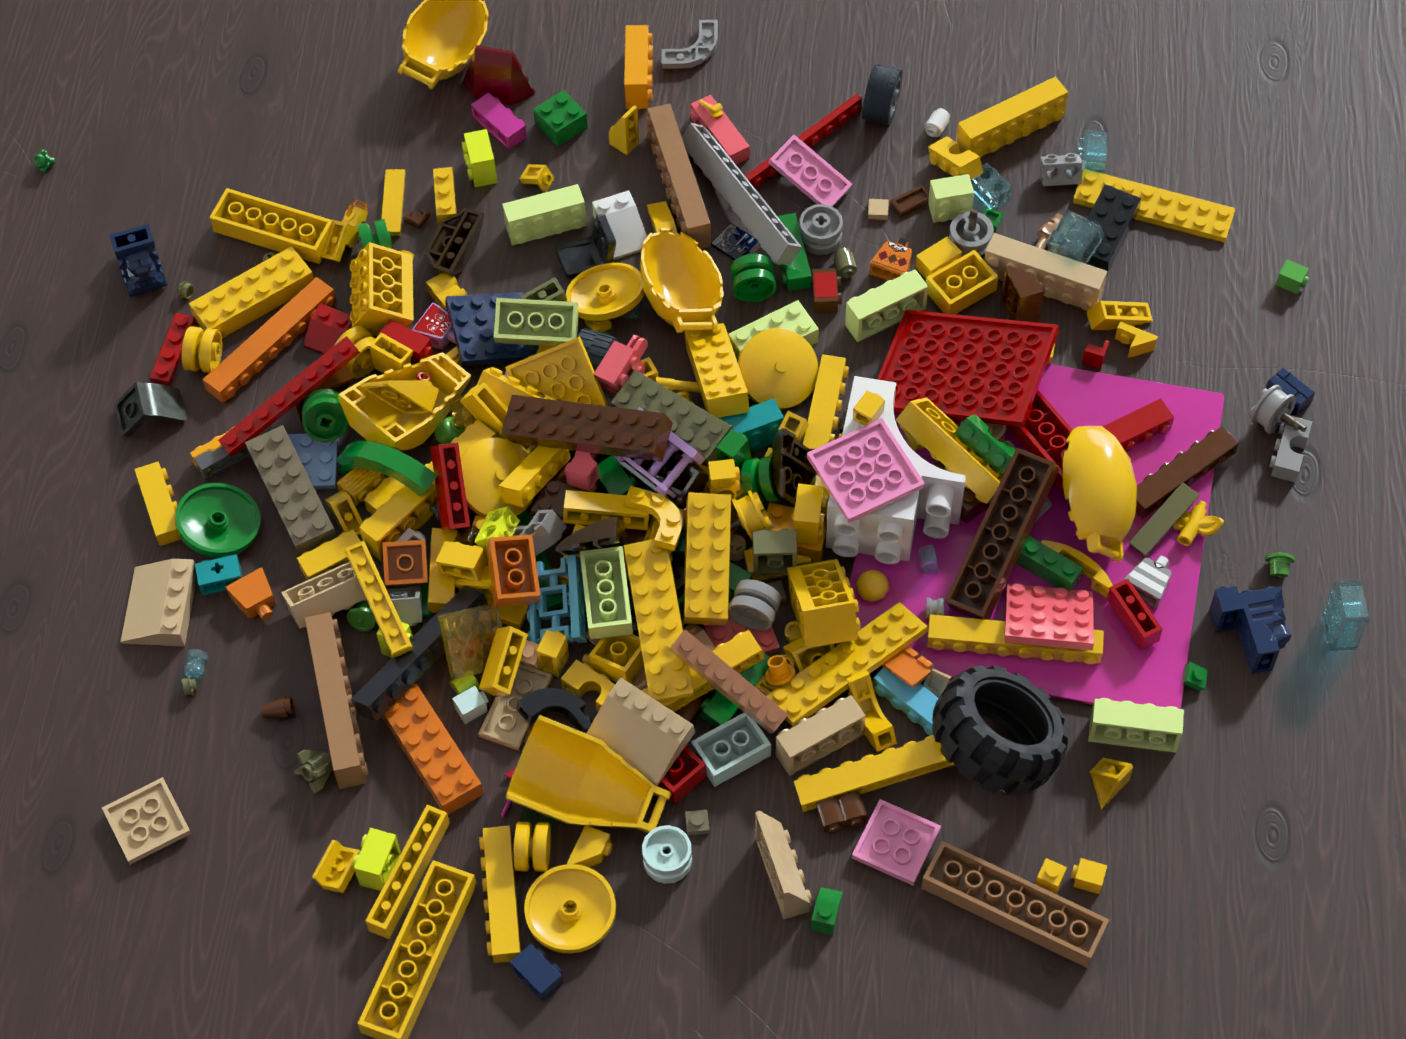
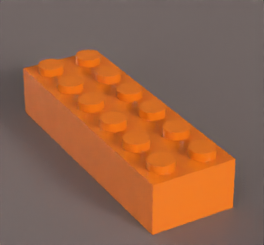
(432, 751)

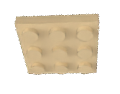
(146, 820)

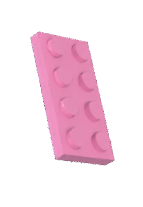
(810, 172)

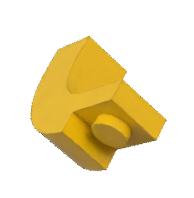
(877, 727)

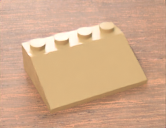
(160, 603)
(641, 730)
(781, 866)

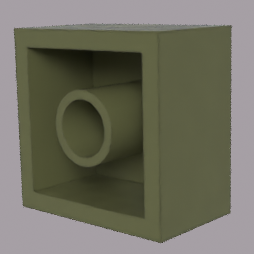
(774, 551)

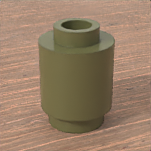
(845, 263)

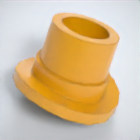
(779, 671)

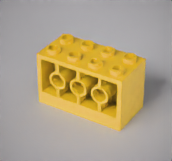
(381, 288)
(823, 603)

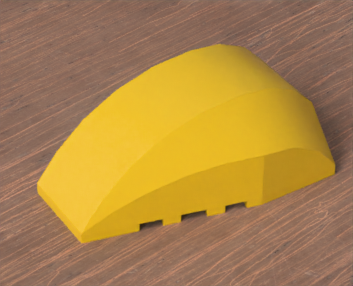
(387, 425)

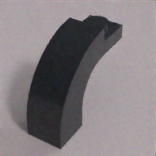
(557, 702)

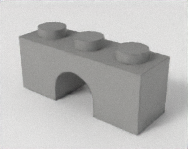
(1287, 462)

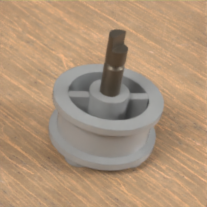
(971, 232)
(1274, 408)

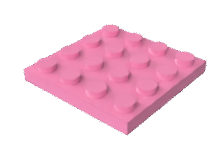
(865, 470)

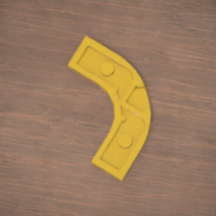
(663, 510)

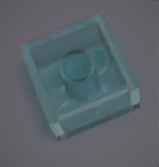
(1075, 237)

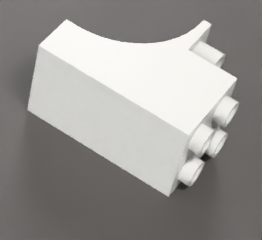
(891, 529)

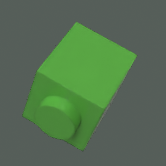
(1292, 277)

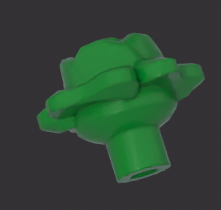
(43, 161)

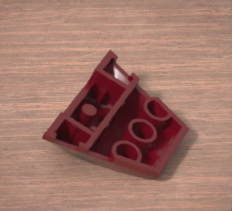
(497, 73)

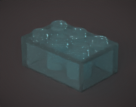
(1345, 616)

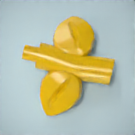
(1195, 522)

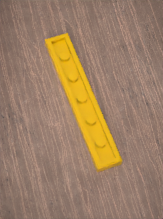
(378, 599)

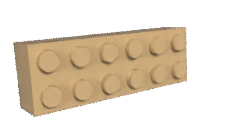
(1061, 276)

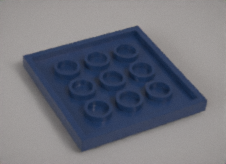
(473, 329)

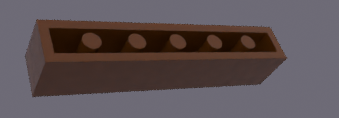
(1185, 468)

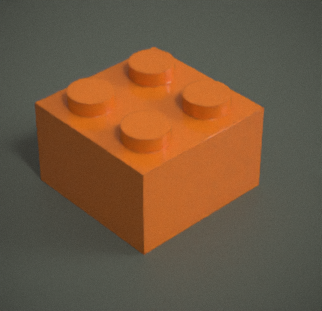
(405, 563)

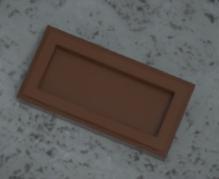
(910, 201)

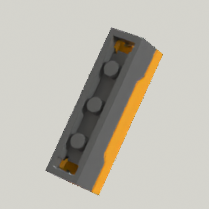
(213, 458)

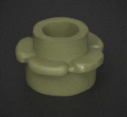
(185, 290)
(189, 686)

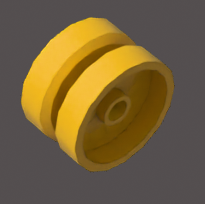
(201, 349)
(362, 363)
(529, 846)

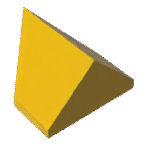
(1109, 778)

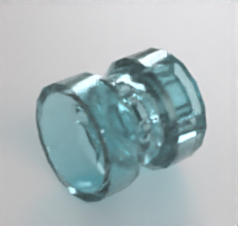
(195, 663)

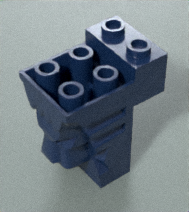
(138, 260)
(1257, 619)

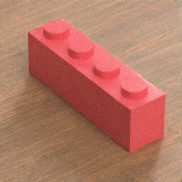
(722, 130)

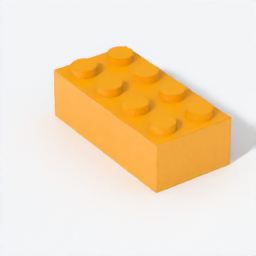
(638, 66)

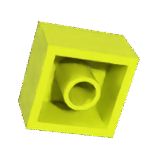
(479, 158)
(376, 859)

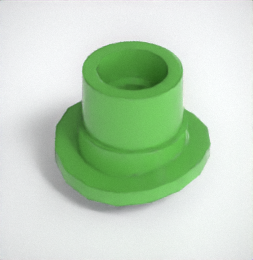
(1279, 564)
(361, 617)

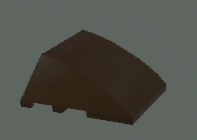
(790, 464)
(600, 535)

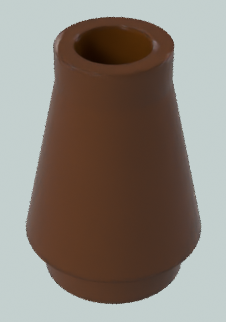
(279, 708)

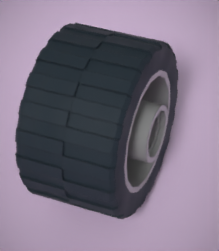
(596, 345)

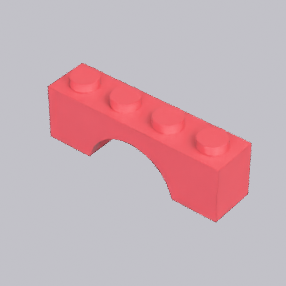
(582, 470)

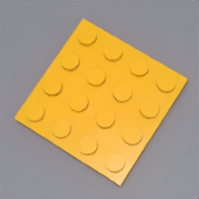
(561, 373)

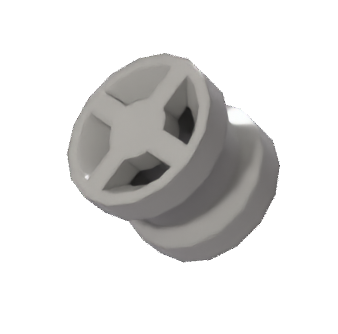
(934, 607)

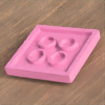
(896, 842)

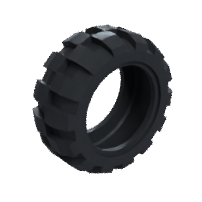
(984, 753)

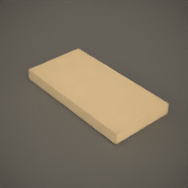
(503, 722)

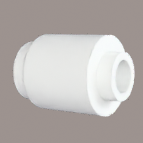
(937, 122)

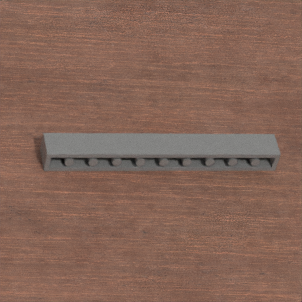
(740, 195)

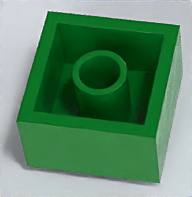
(560, 118)

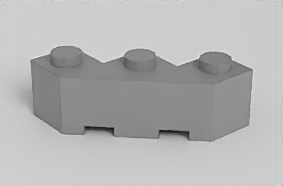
(545, 530)

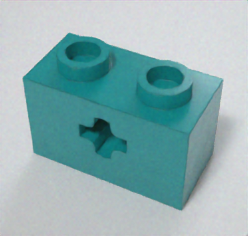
(218, 573)

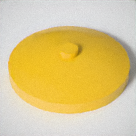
(606, 291)
(778, 367)
(485, 468)
(570, 908)

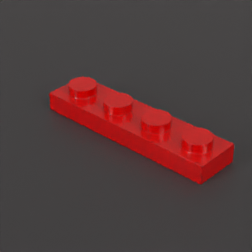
(171, 350)

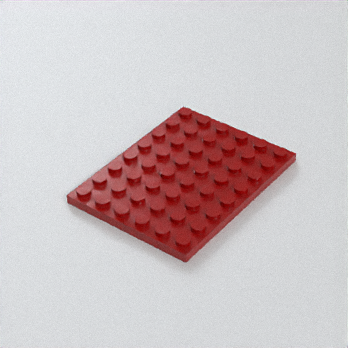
(969, 364)

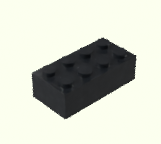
(1115, 214)

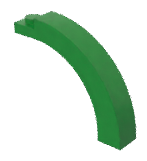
(387, 461)

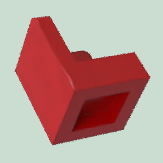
(1095, 356)

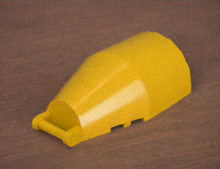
(581, 780)

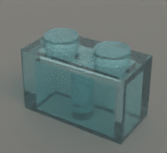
(1094, 150)

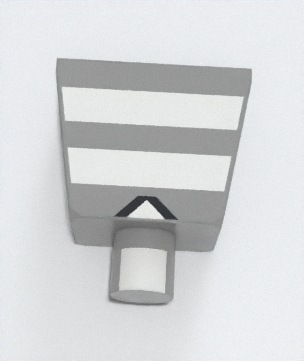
(1151, 579)

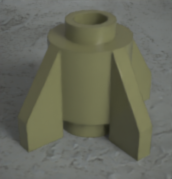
(315, 767)

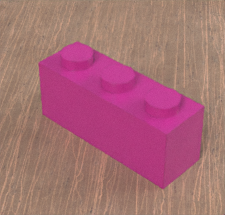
(499, 120)

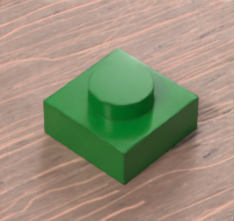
(1194, 676)

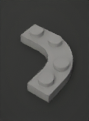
(695, 54)

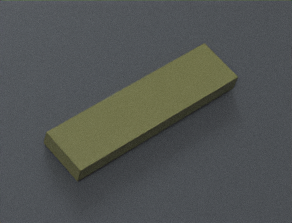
(1164, 519)

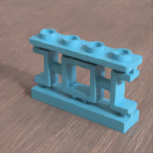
(572, 602)

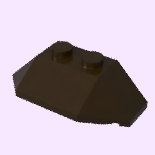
(454, 241)

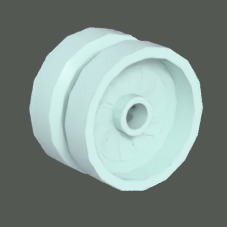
(667, 854)

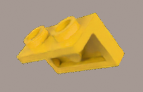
(336, 867)

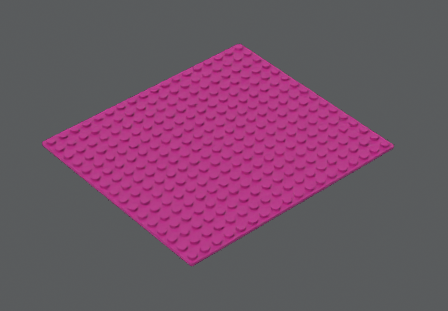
(1125, 670)

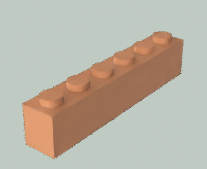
(728, 682)

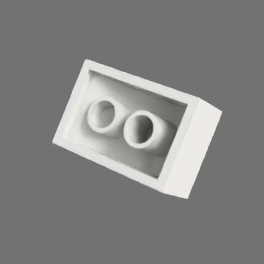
(624, 222)

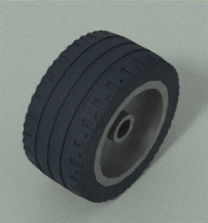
(882, 94)

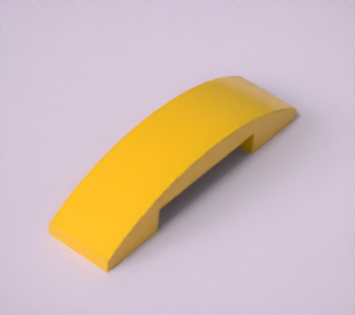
(1091, 569)

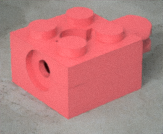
(620, 364)

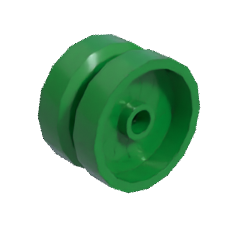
(381, 236)
(753, 278)
(323, 415)
(758, 477)

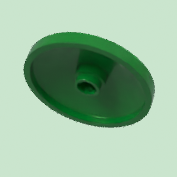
(217, 520)

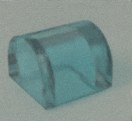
(928, 559)

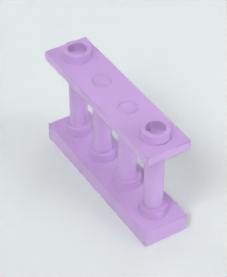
(674, 444)

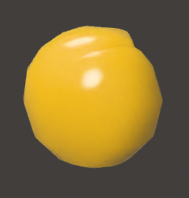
(872, 585)

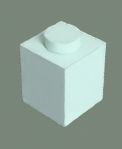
(470, 704)

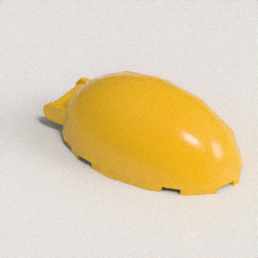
(442, 38)
(681, 281)
(1099, 489)

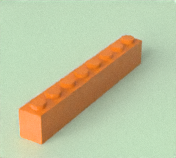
(268, 341)

